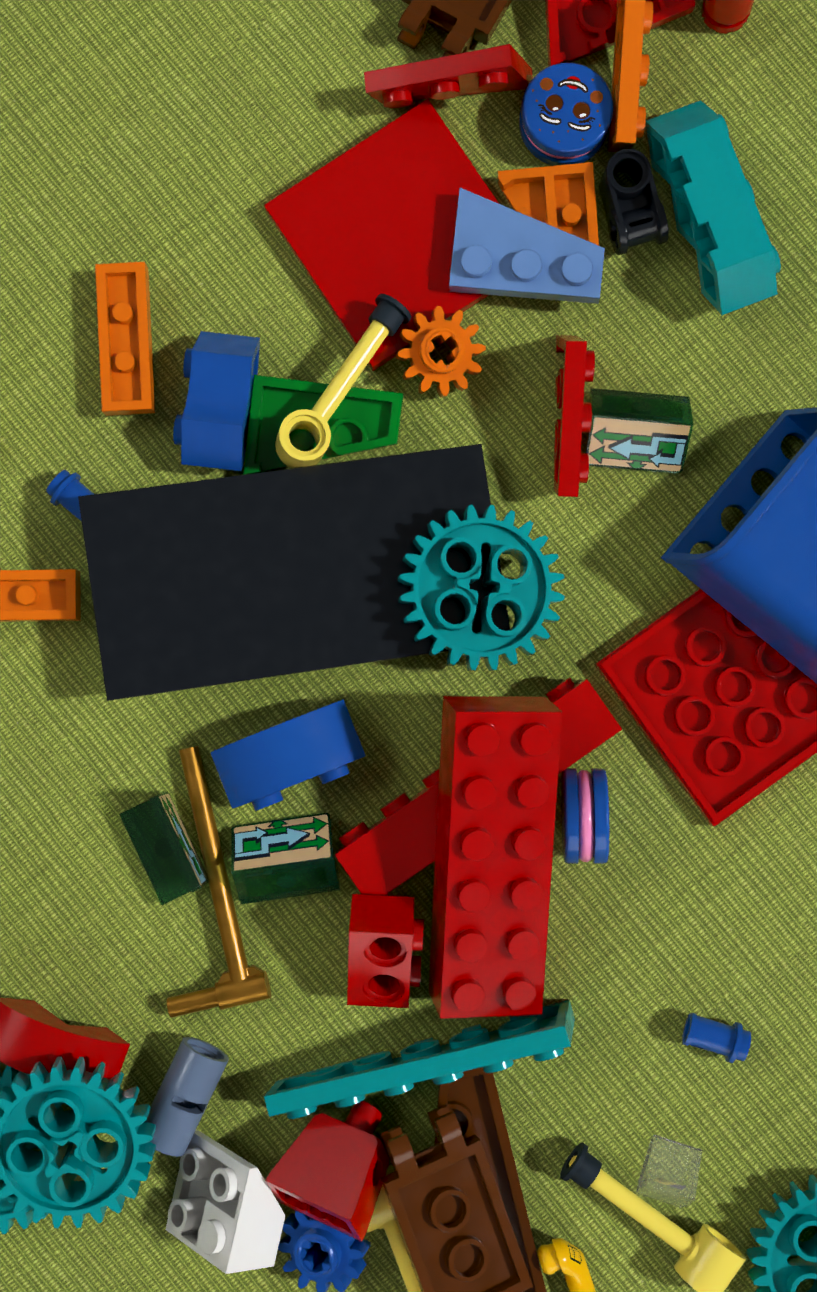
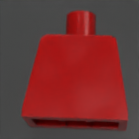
(334, 1170)

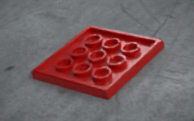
(383, 224)
(715, 703)

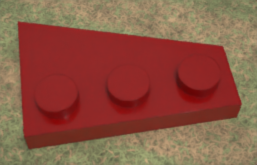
(589, 26)
(450, 76)
(576, 415)

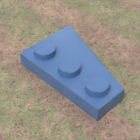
(520, 256)

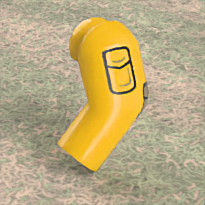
(569, 1259)

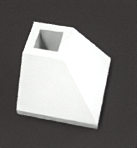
(224, 1208)

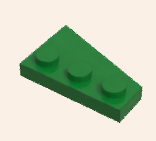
(361, 422)

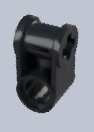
(632, 212)

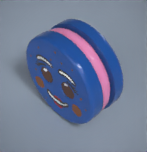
(565, 114)
(585, 816)

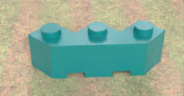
(714, 206)

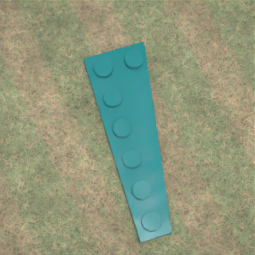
(474, 1048)

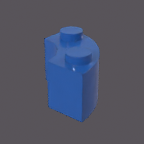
(217, 401)
(288, 755)

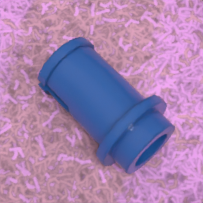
(65, 491)
(717, 1037)

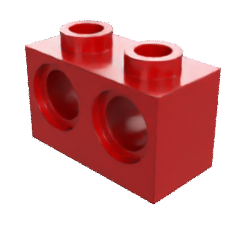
(381, 951)

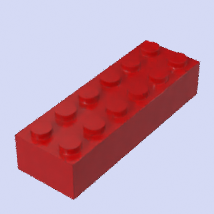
(493, 855)

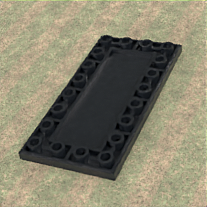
(272, 569)

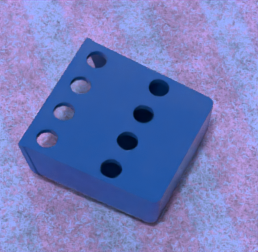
(769, 560)

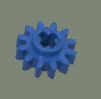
(321, 1253)

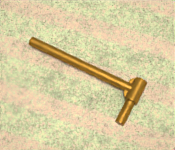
(241, 982)

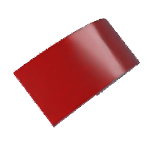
(35, 1035)

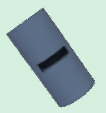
(185, 1094)

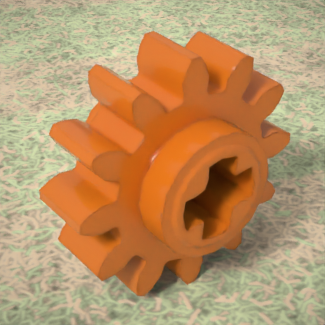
(458, 359)

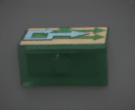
(639, 430)
(164, 848)
(284, 858)

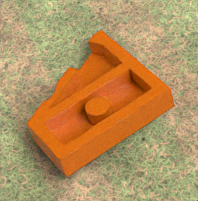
(556, 196)

